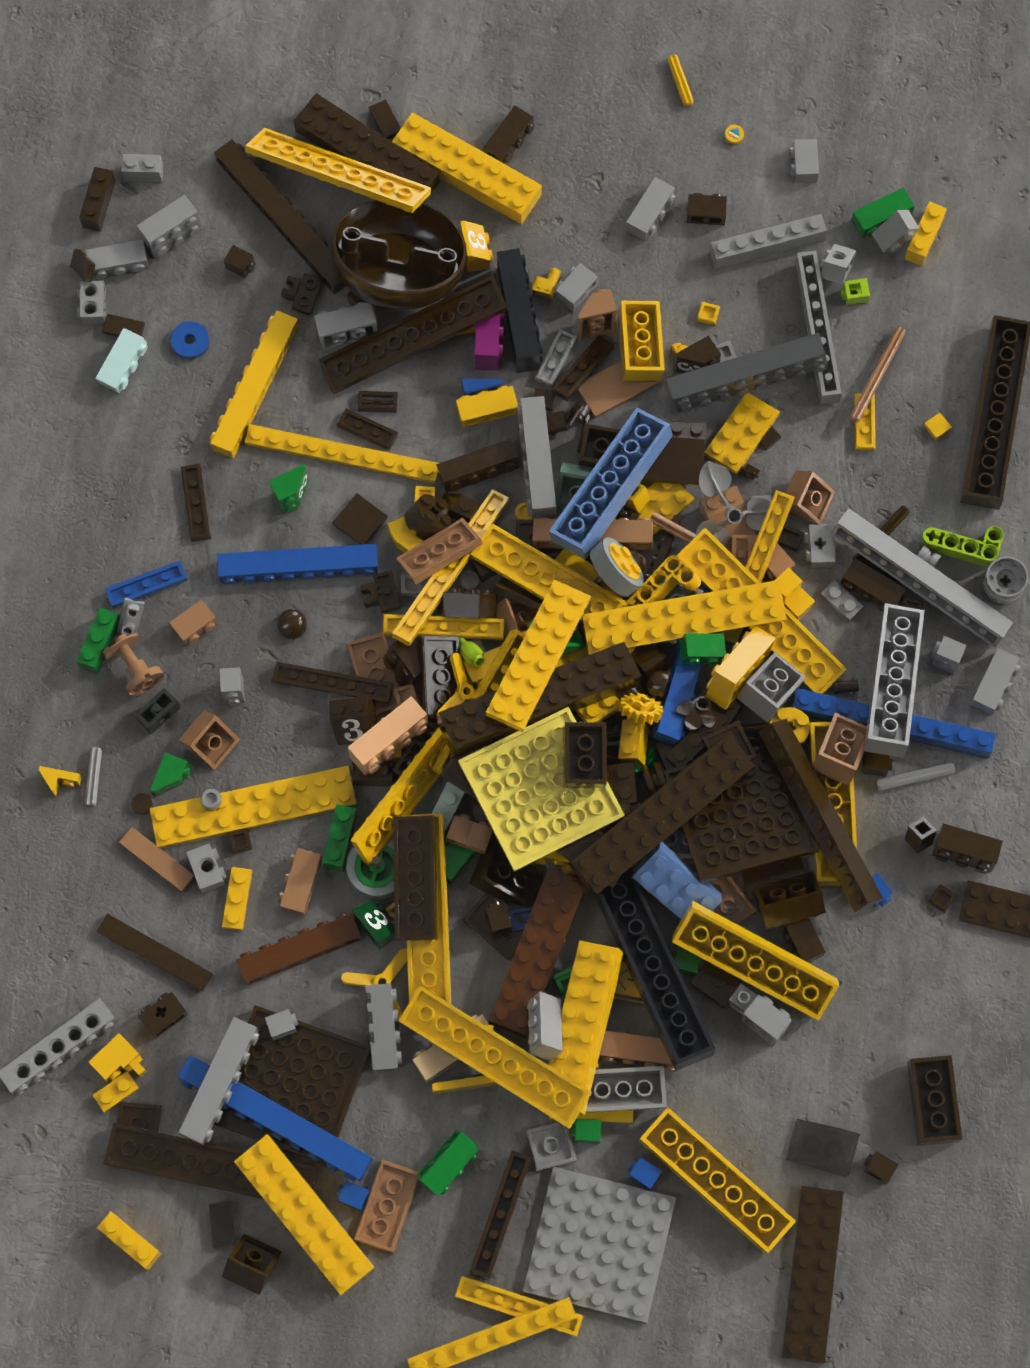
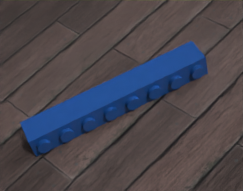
(297, 563)

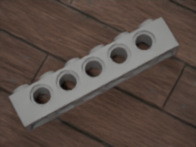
(45, 1047)

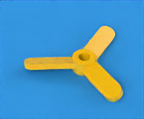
(462, 683)
(388, 974)

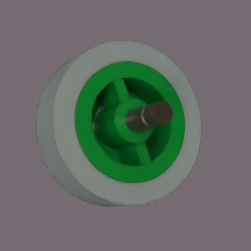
(373, 880)

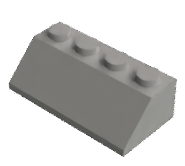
(627, 1089)

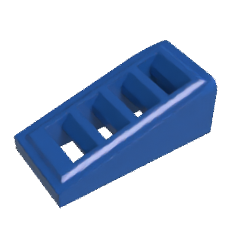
(474, 386)

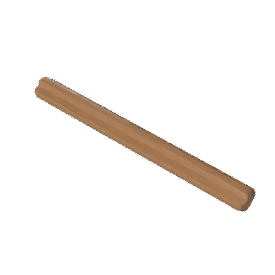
(877, 374)

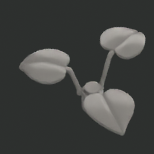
(713, 480)

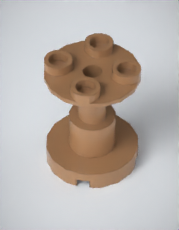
(140, 674)

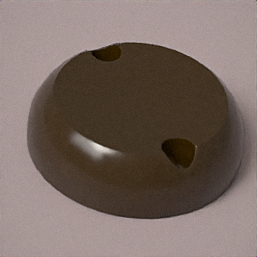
(398, 255)

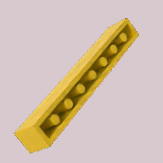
(254, 384)
(489, 683)
(495, 1336)

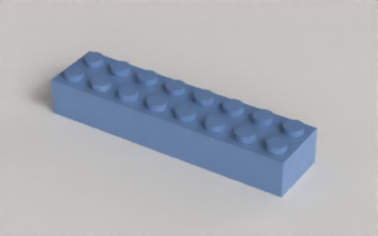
(611, 483)

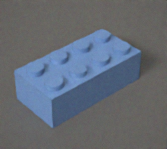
(674, 881)

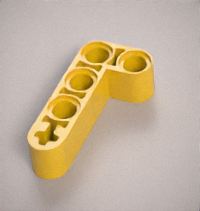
(671, 577)

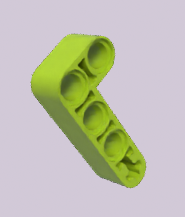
(960, 542)

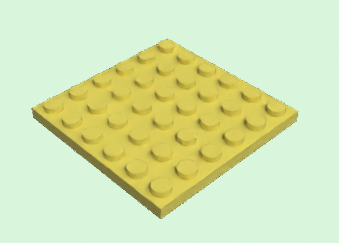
(524, 793)

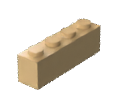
(436, 1060)

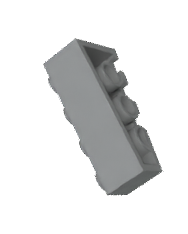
(382, 1026)

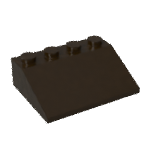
(682, 456)

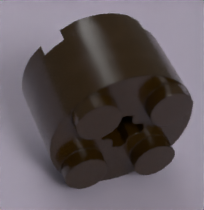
(427, 516)

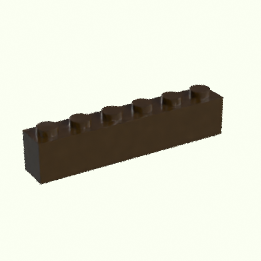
(500, 1215)

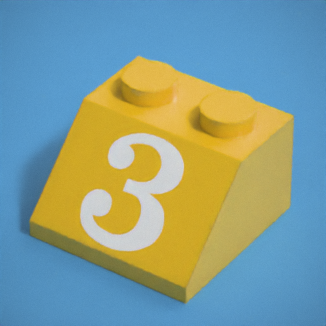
(478, 255)

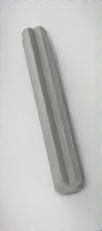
(915, 776)

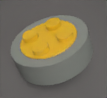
(616, 567)

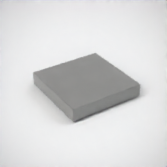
(551, 1146)

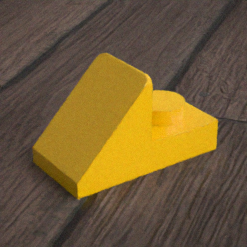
(55, 777)

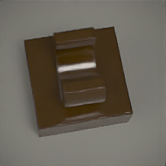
(629, 513)

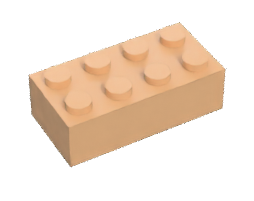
(388, 736)

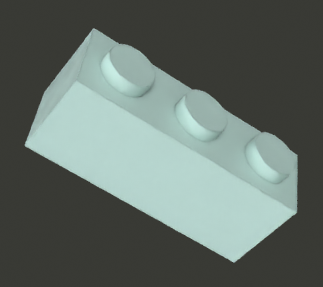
(122, 360)

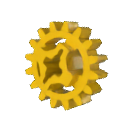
(640, 708)

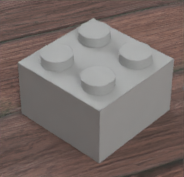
(766, 1019)

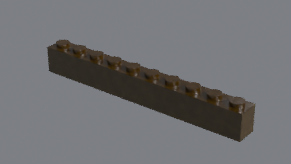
(279, 212)
(820, 815)

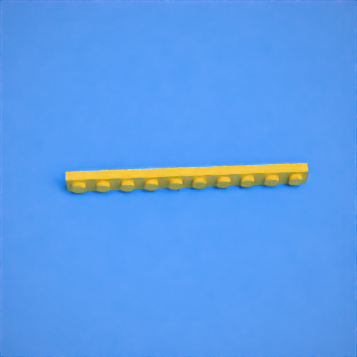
(341, 453)
(442, 580)

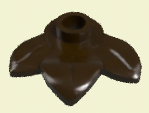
(697, 716)

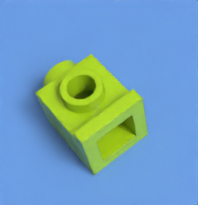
(857, 286)

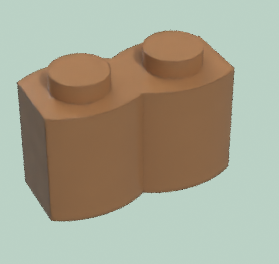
(470, 834)

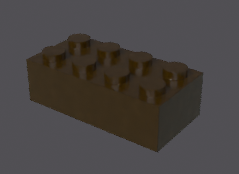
(934, 1100)

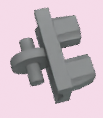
(130, 616)

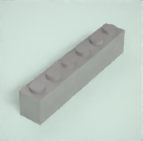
(768, 241)
(218, 1081)

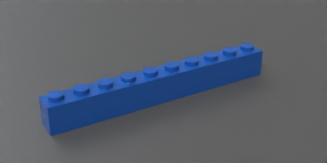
(678, 689)
(922, 730)
(284, 1124)

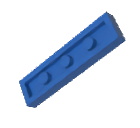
(146, 584)

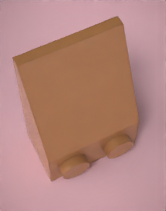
(713, 509)
(841, 749)

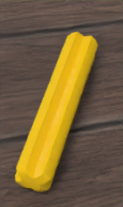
(680, 80)

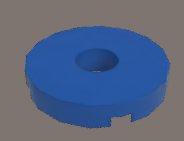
(186, 330)

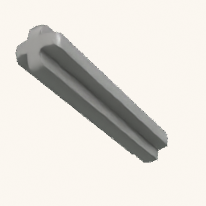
(93, 776)

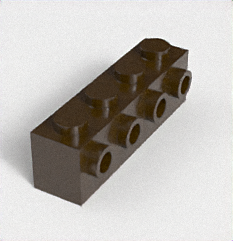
(478, 466)

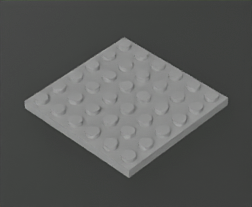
(599, 1244)

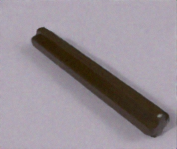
(889, 526)

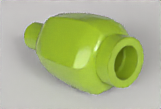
(471, 652)

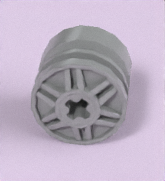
(1016, 578)

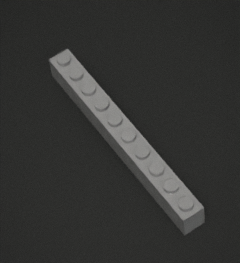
(921, 578)

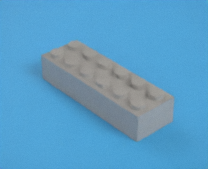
(536, 458)

